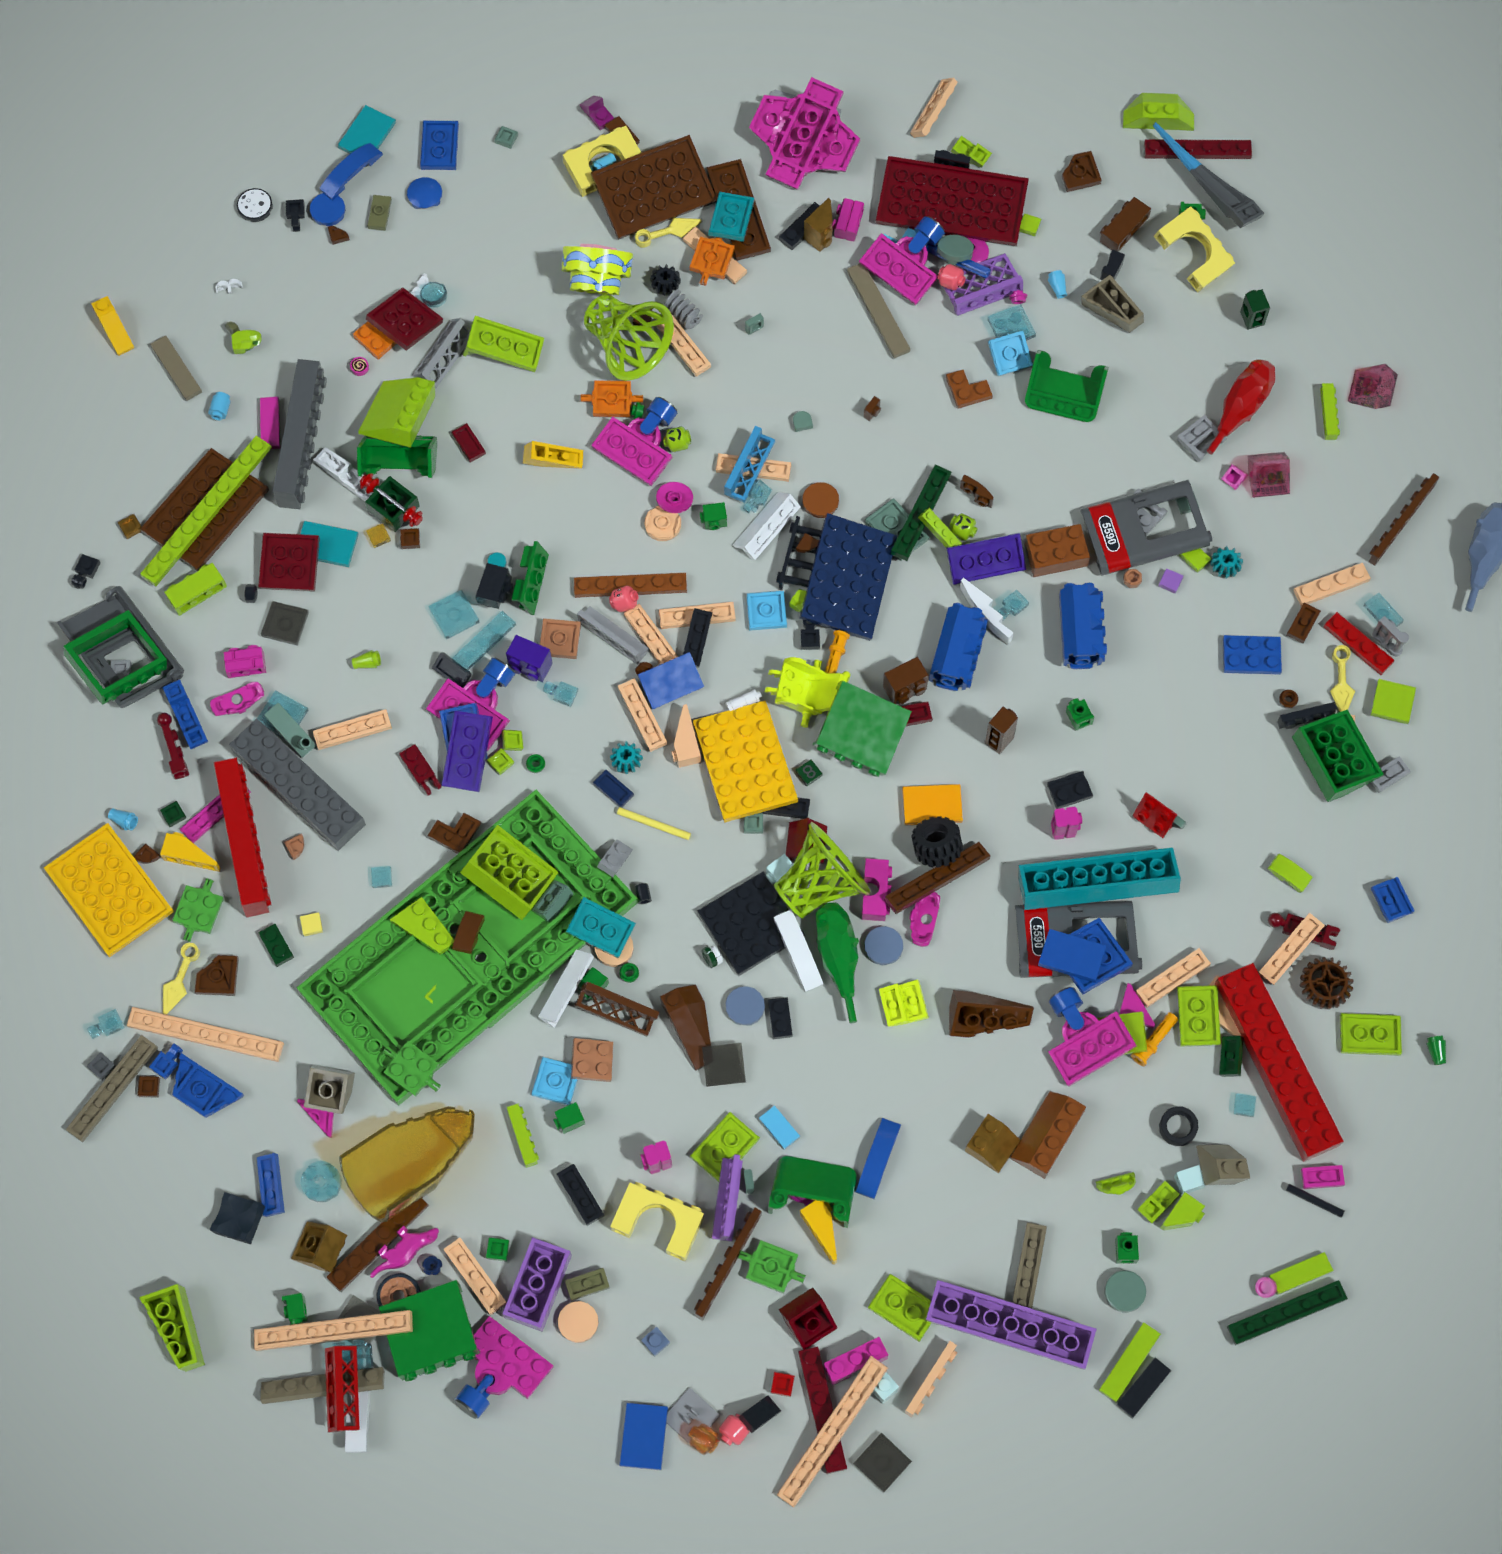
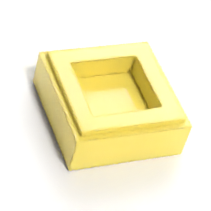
(311, 924)

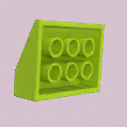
(399, 410)
(509, 872)

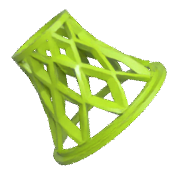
(607, 334)
(797, 875)

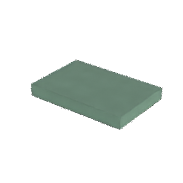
(891, 519)

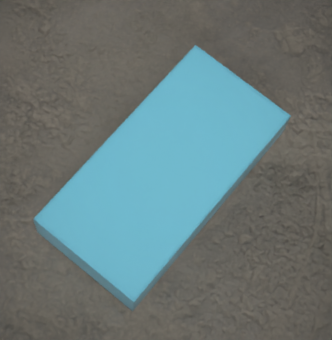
(779, 1127)

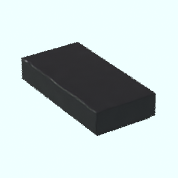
(451, 669)
(759, 1414)

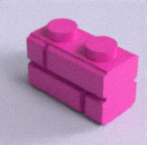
(849, 219)
(244, 661)
(1066, 823)
(656, 1157)

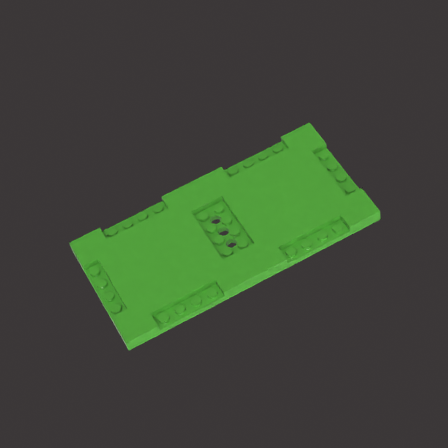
(379, 981)

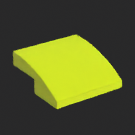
(903, 1003)

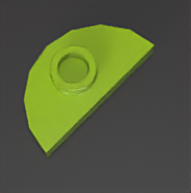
(1117, 1184)

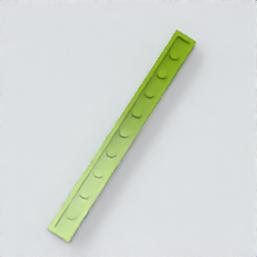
(205, 511)

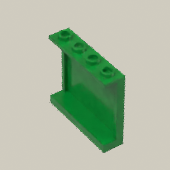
(862, 729)
(439, 1332)

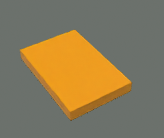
(932, 801)

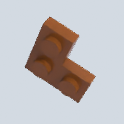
(967, 394)

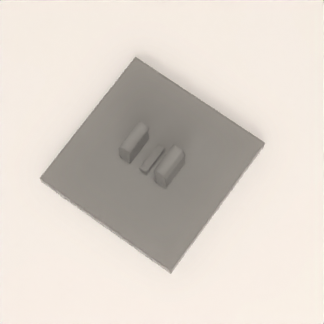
(690, 1412)

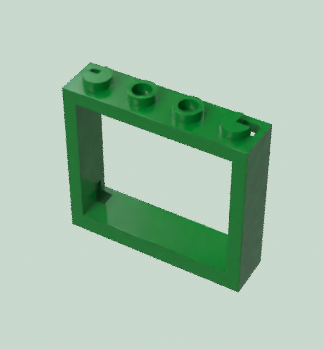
(100, 634)

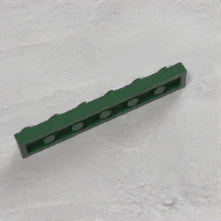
(927, 499)
(1287, 1312)

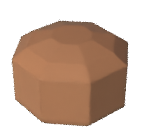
(1132, 578)

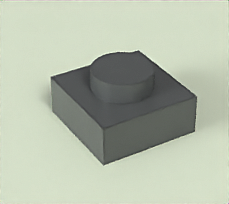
(101, 1066)

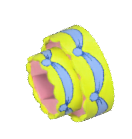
(596, 268)

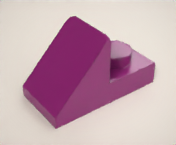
(596, 111)

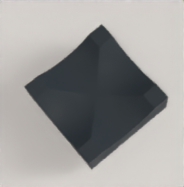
(237, 1218)

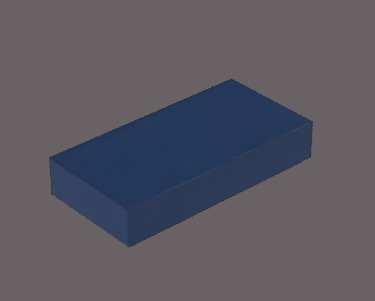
(613, 788)

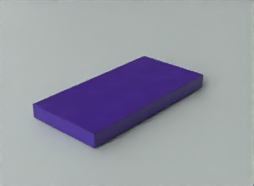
(986, 558)
(467, 751)

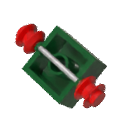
(391, 502)

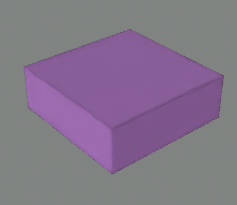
(1170, 581)

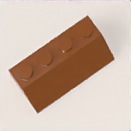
(1048, 1133)

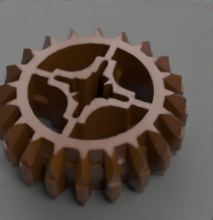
(1342, 980)

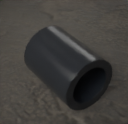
(643, 893)

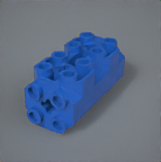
(1082, 626)
(958, 647)

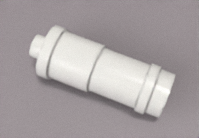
(744, 700)

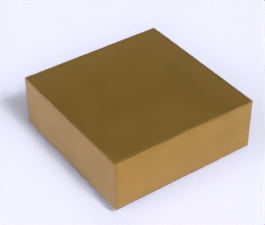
(130, 526)

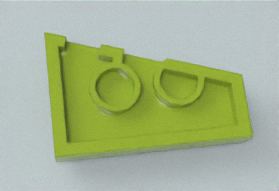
(425, 926)

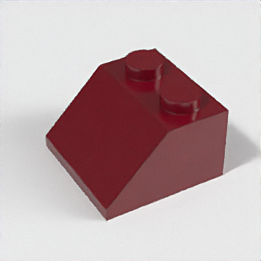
(808, 1318)

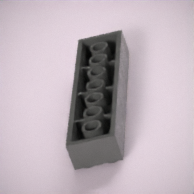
(299, 434)
(297, 784)

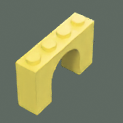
(577, 160)
(1190, 225)
(639, 1199)

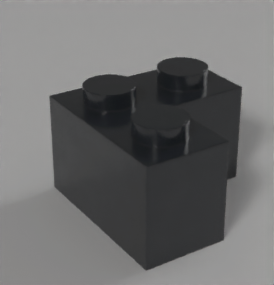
(494, 586)

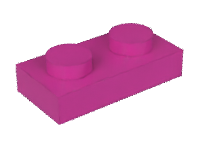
(1322, 1177)

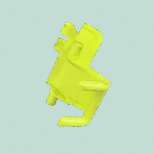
(805, 687)

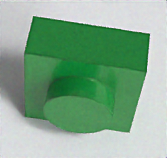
(497, 1249)

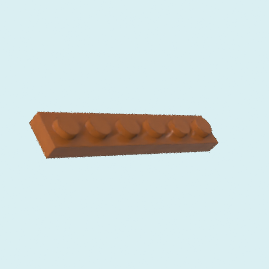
(643, 584)

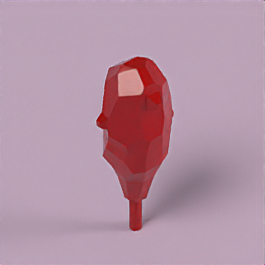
(1244, 398)

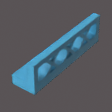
(742, 462)

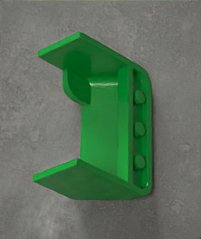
(380, 454)

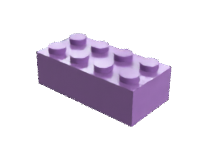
(537, 1284)

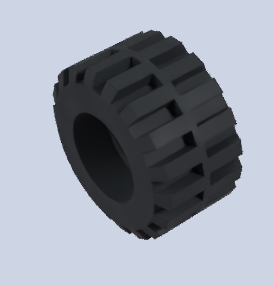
(937, 841)

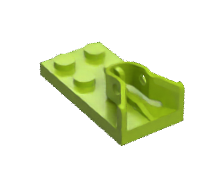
(504, 344)

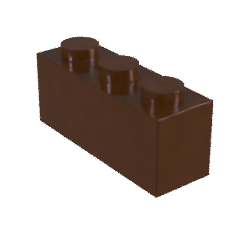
(1125, 224)
(1001, 729)

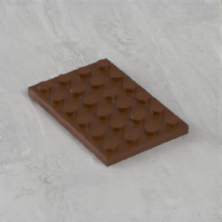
(653, 187)
(189, 494)

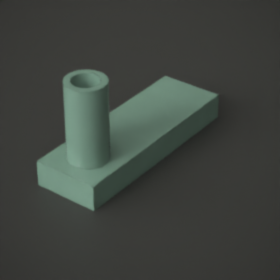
(290, 730)

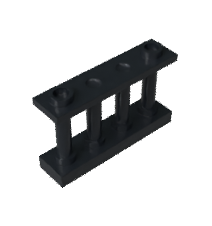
(782, 577)

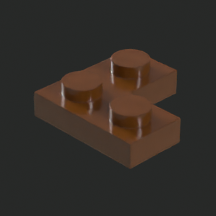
(457, 837)

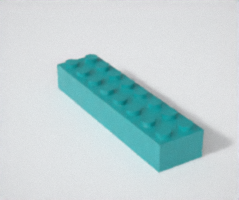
(1099, 878)

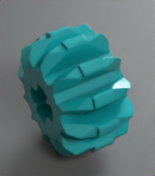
(1230, 568)
(619, 755)

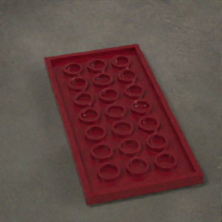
(958, 198)

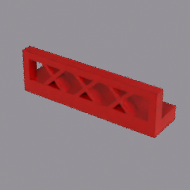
(335, 1390)

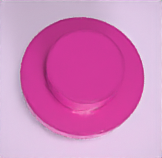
(1018, 297)

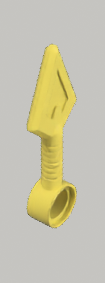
(678, 227)
(1342, 692)
(175, 990)

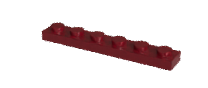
(1200, 149)
(820, 1402)

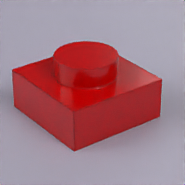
(782, 1384)

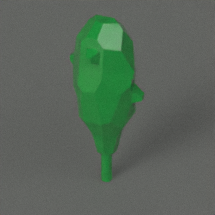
(838, 951)

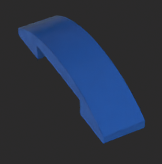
(348, 169)
(185, 714)
(878, 1158)

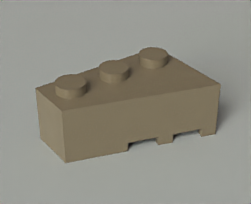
(1113, 304)

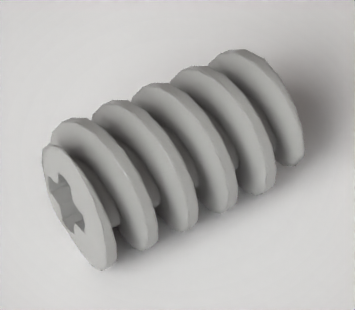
(682, 310)

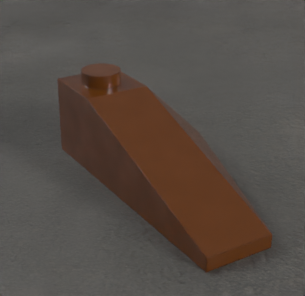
(979, 1013)
(689, 1019)

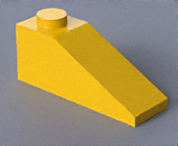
(112, 325)
(552, 455)
(182, 851)
(819, 1221)

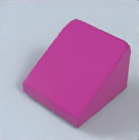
(1234, 476)

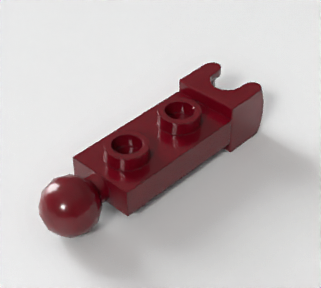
(177, 765)
(1292, 921)

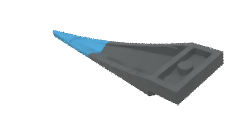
(1228, 199)

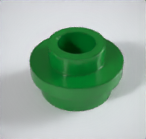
(637, 410)
(535, 758)
(629, 967)

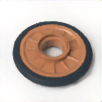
(392, 1284)

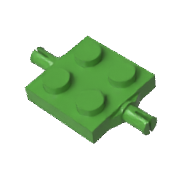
(198, 909)
(411, 1068)
(771, 1266)

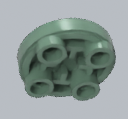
(955, 248)
(1125, 1291)

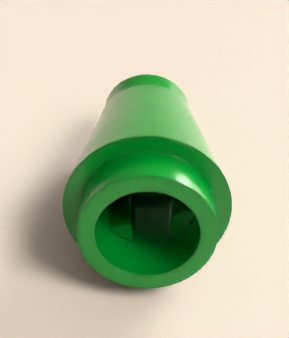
(1437, 1049)

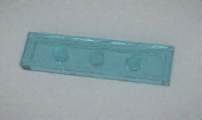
(484, 640)

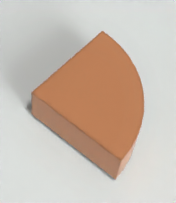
(295, 846)

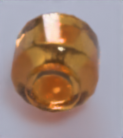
(703, 1439)

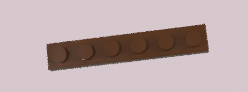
(1398, 524)
(936, 878)
(368, 1249)
(722, 1271)

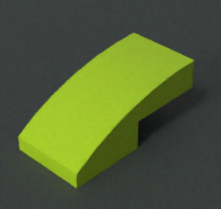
(978, 153)
(1290, 872)
(1158, 1201)

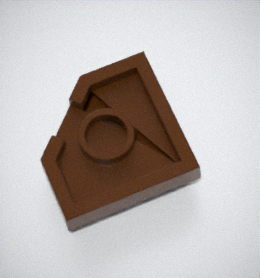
(1081, 172)
(218, 977)

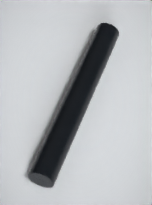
(1315, 1200)

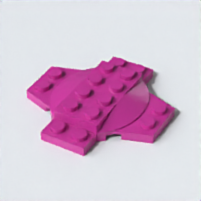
(804, 133)

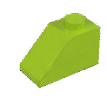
(1184, 1213)

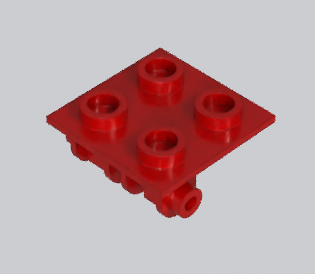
(1154, 815)

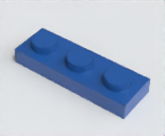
(270, 1184)

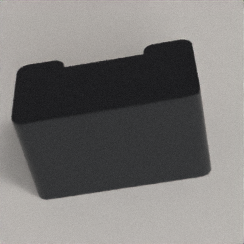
(1114, 265)

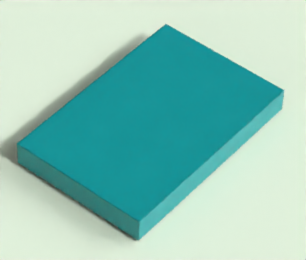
(367, 128)
(731, 216)
(335, 543)
(600, 927)

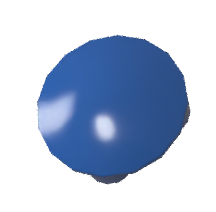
(424, 193)

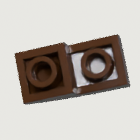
(982, 495)
(468, 932)

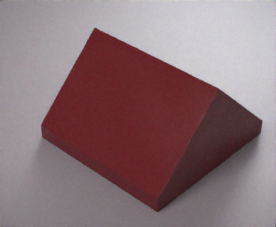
(797, 834)

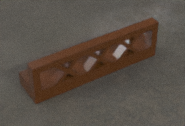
(620, 1002)

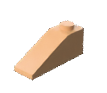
(685, 744)

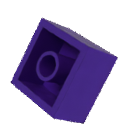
(529, 658)

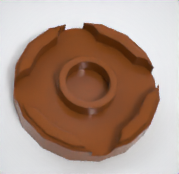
(820, 499)

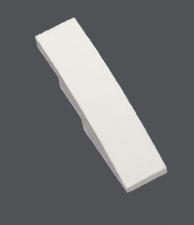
(341, 471)
(978, 599)
(798, 950)
(357, 1440)

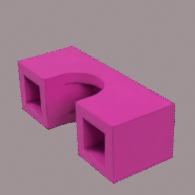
(877, 872)
(854, 1360)

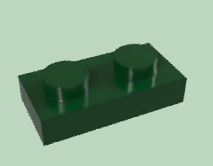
(276, 945)
(1231, 1056)

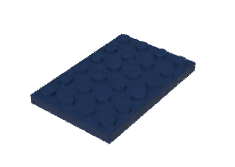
(848, 577)

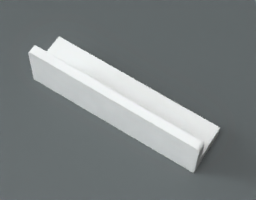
(767, 524)
(565, 987)

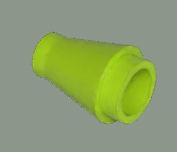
(367, 660)

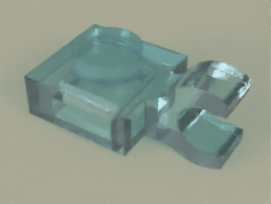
(759, 494)
(1013, 604)
(563, 693)
(108, 1023)

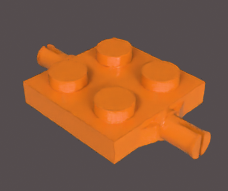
(711, 258)
(611, 398)

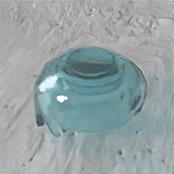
(433, 294)

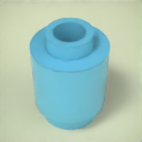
(219, 406)

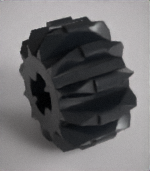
(665, 279)

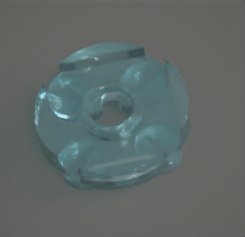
(329, 1189)

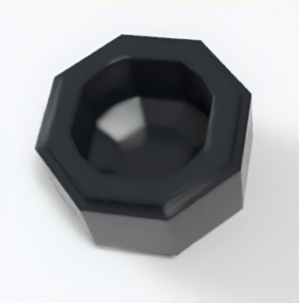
(251, 593)

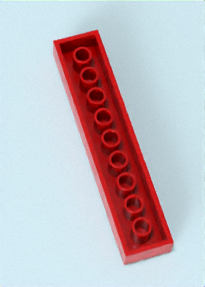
(1279, 1062)

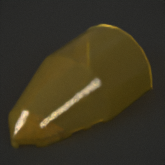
(405, 1160)

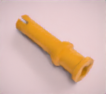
(836, 650)
(1155, 1038)

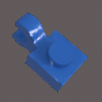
(165, 1063)

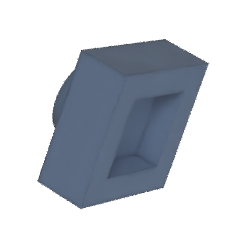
(655, 1341)

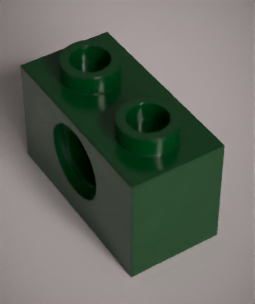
(1255, 309)

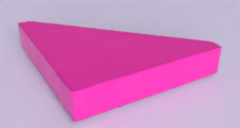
(1132, 1003)
(322, 1118)

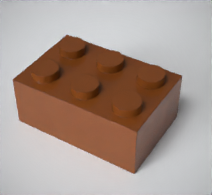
(1057, 550)

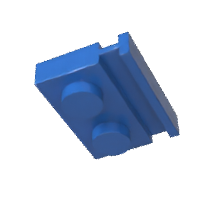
(1392, 899)

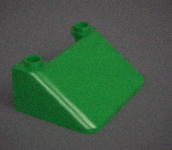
(1063, 391)
(815, 1182)

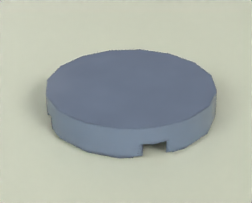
(883, 945)
(745, 1006)

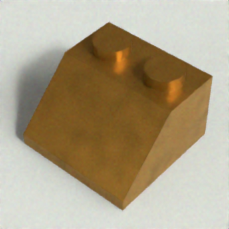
(819, 226)
(992, 1143)
(319, 1246)

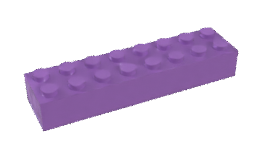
(1011, 1324)

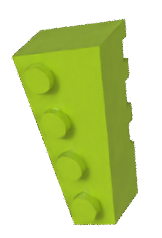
(175, 1324)

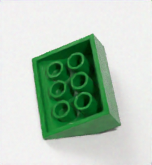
(1337, 755)

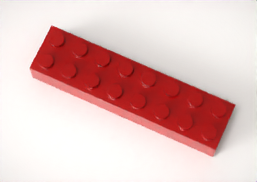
(242, 837)

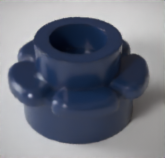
(432, 1260)

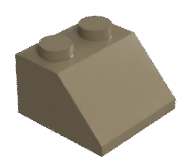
(328, 1089)
(1222, 1165)

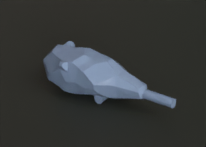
(1485, 550)

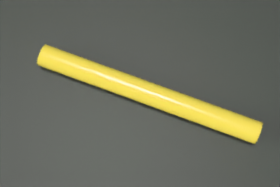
(653, 823)

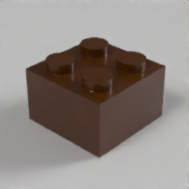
(905, 681)

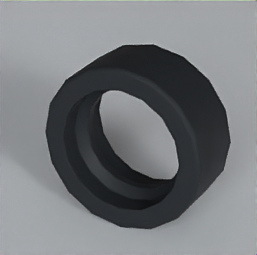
(1178, 1110)

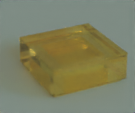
(378, 535)

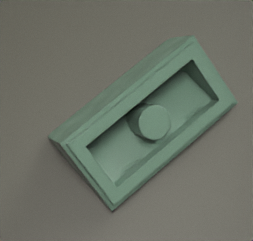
(553, 901)

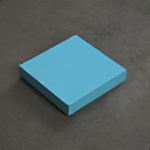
(1010, 353)
(766, 610)
(554, 1082)

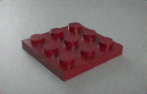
(404, 319)
(289, 562)

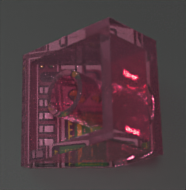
(1373, 386)
(1269, 474)

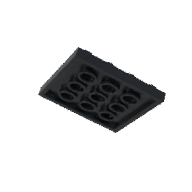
(745, 923)

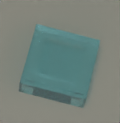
(381, 877)
(1244, 1105)

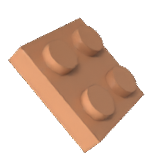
(561, 637)
(592, 1060)

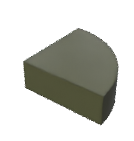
(232, 327)

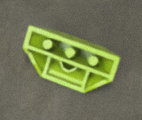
(1165, 109)

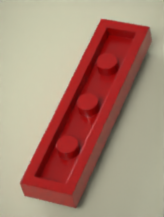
(1358, 643)

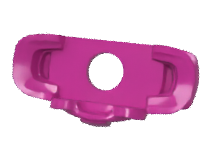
(223, 704)
(922, 932)

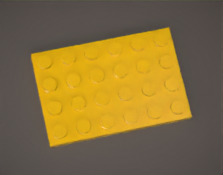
(745, 761)
(108, 890)

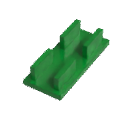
(528, 590)

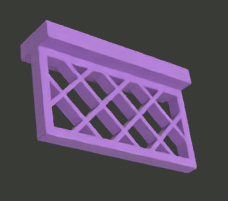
(987, 293)
(727, 1198)

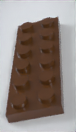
(732, 179)

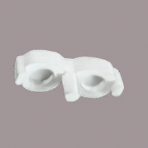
(422, 281)
(232, 283)

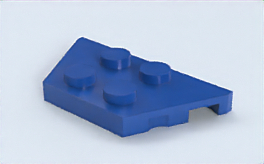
(202, 1089)

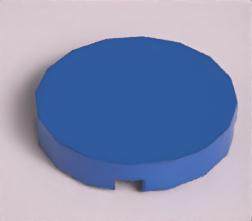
(327, 211)

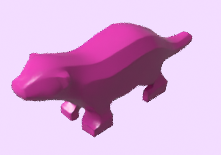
(404, 1249)

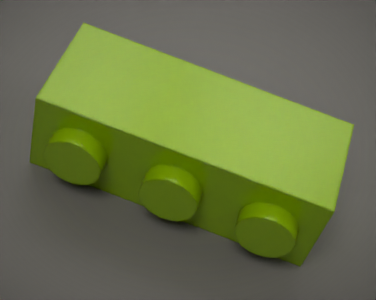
(195, 588)

